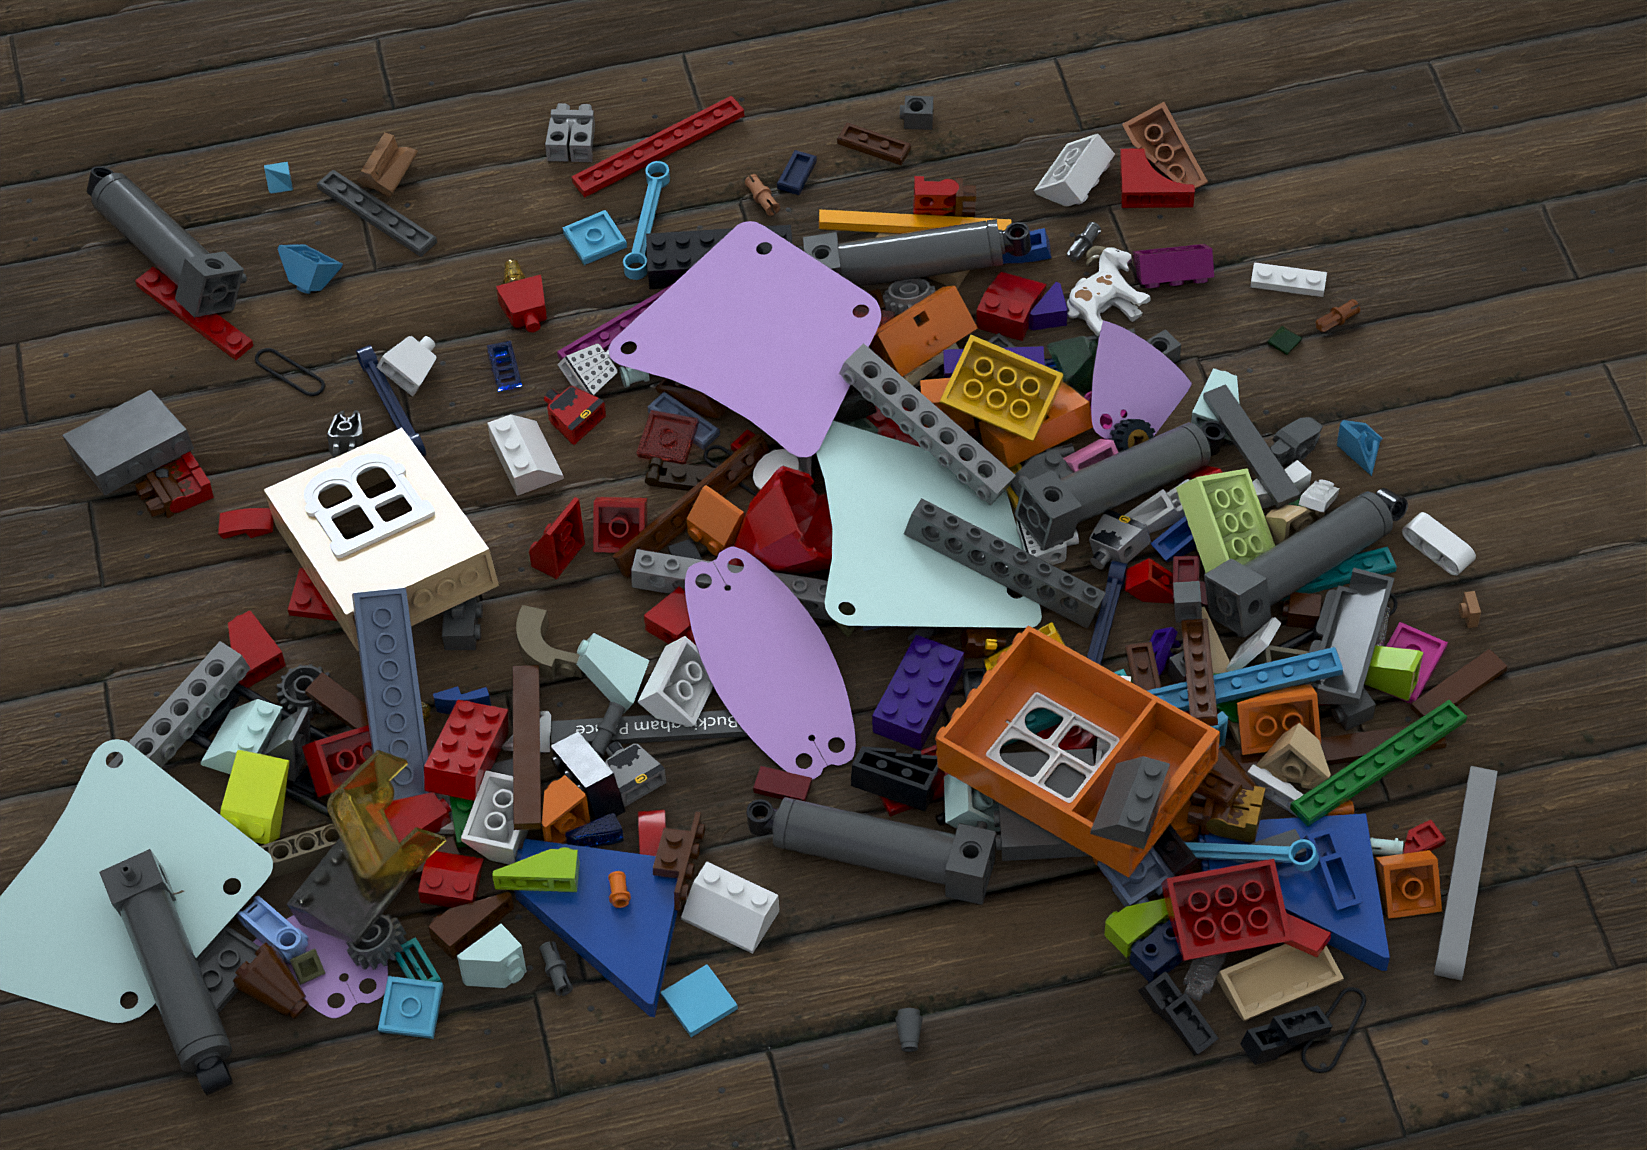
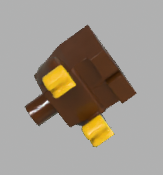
(980, 642)

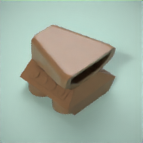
(386, 166)

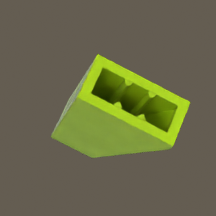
(1394, 670)

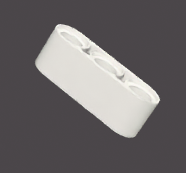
(1438, 543)

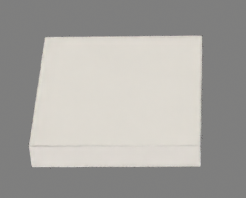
(1254, 645)

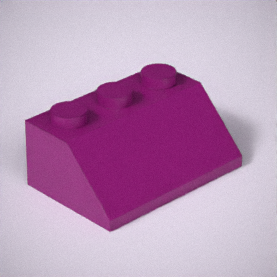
(1174, 265)

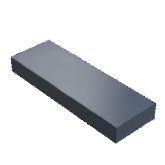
(705, 433)

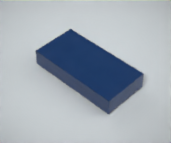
(796, 172)

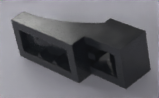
(1178, 1012)
(1284, 1033)

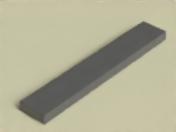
(377, 213)
(1252, 446)

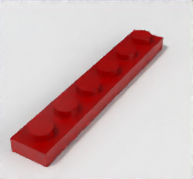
(209, 326)

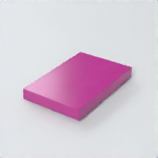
(1432, 648)

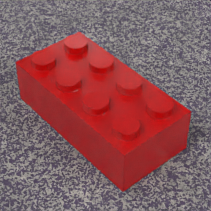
(466, 749)

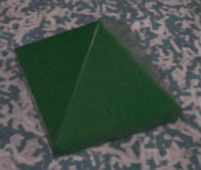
(1284, 340)

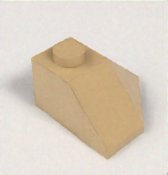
(1290, 520)
(1297, 758)

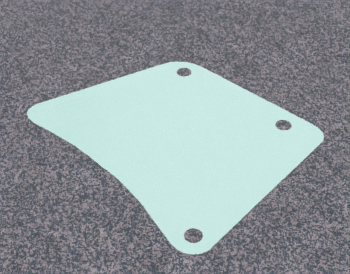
(880, 570)
(56, 919)

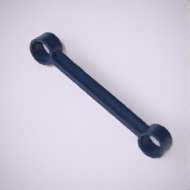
(368, 363)
(1115, 583)

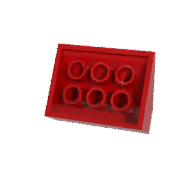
(1226, 909)

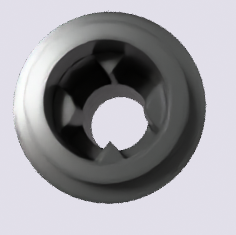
(909, 1028)

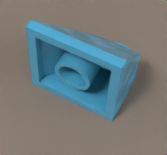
(308, 267)

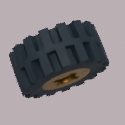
(1128, 430)

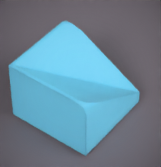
(278, 177)

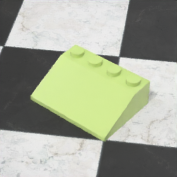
(1225, 518)

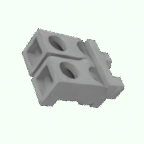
(572, 130)

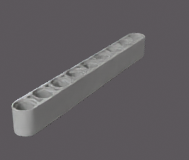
(1465, 873)

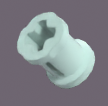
(631, 376)

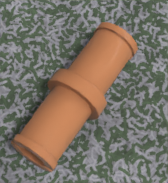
(762, 195)

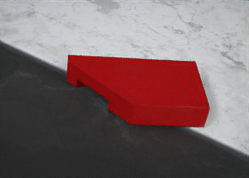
(1424, 838)

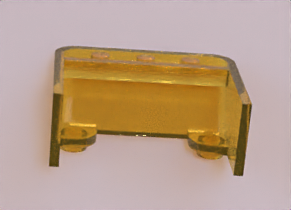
(364, 829)

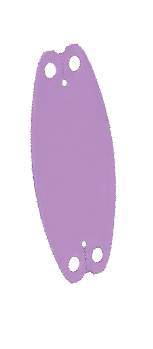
(769, 663)

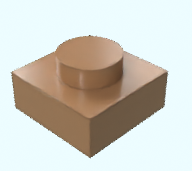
(1470, 609)

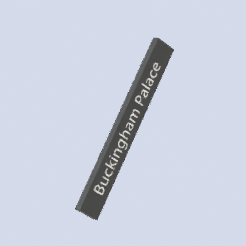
(649, 729)

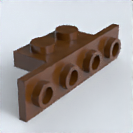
(676, 857)

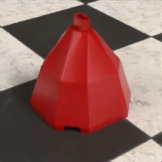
(787, 525)

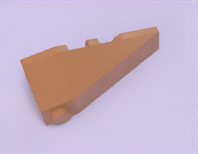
(1165, 145)

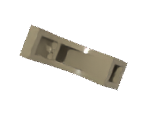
(530, 630)

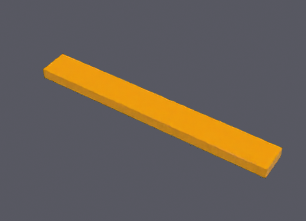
(892, 221)

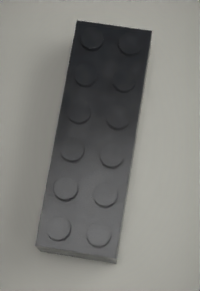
(676, 252)

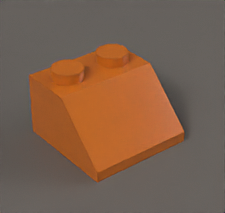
(714, 521)
(563, 810)
(1409, 884)

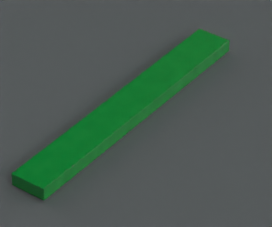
(1378, 763)

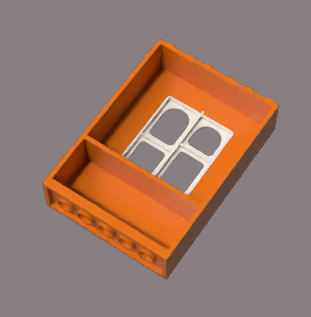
(1086, 695)

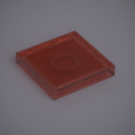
(668, 437)

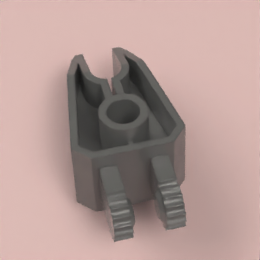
(345, 433)
(1296, 440)

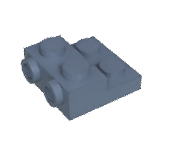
(1142, 883)

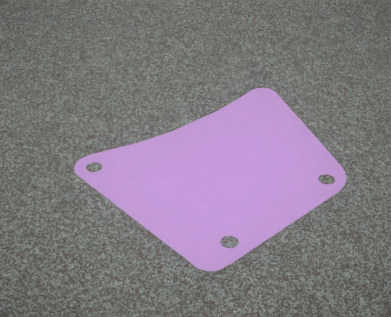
(757, 335)

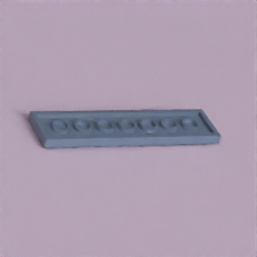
(392, 684)

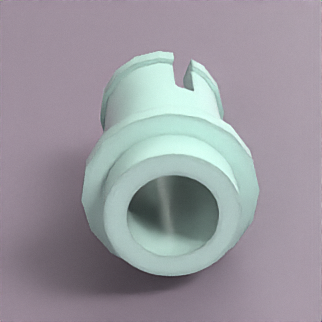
(1386, 847)

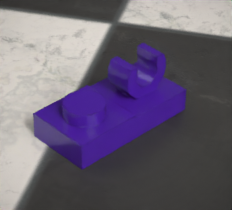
(1162, 642)

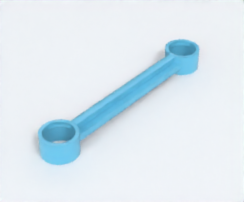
(646, 220)
(1256, 853)

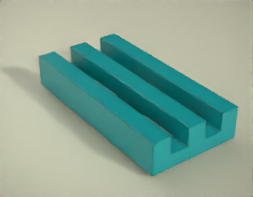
(414, 942)

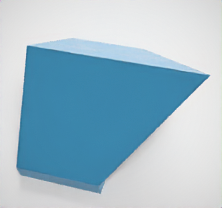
(1359, 443)

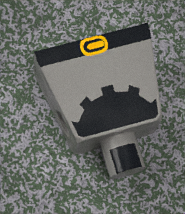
(1117, 539)
(634, 771)

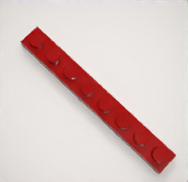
(657, 146)

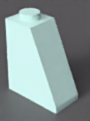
(1217, 378)
(612, 669)

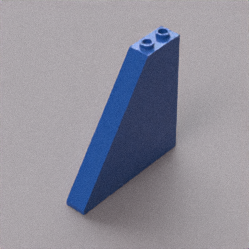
(1353, 930)
(620, 943)

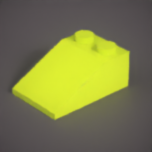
(256, 795)

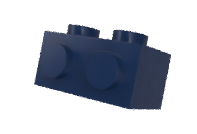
(1156, 952)

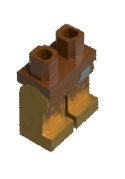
(1236, 822)

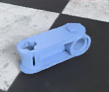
(273, 928)

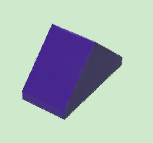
(1050, 310)

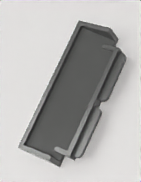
(1351, 625)

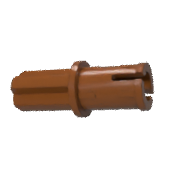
(1337, 316)

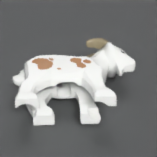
(1105, 289)

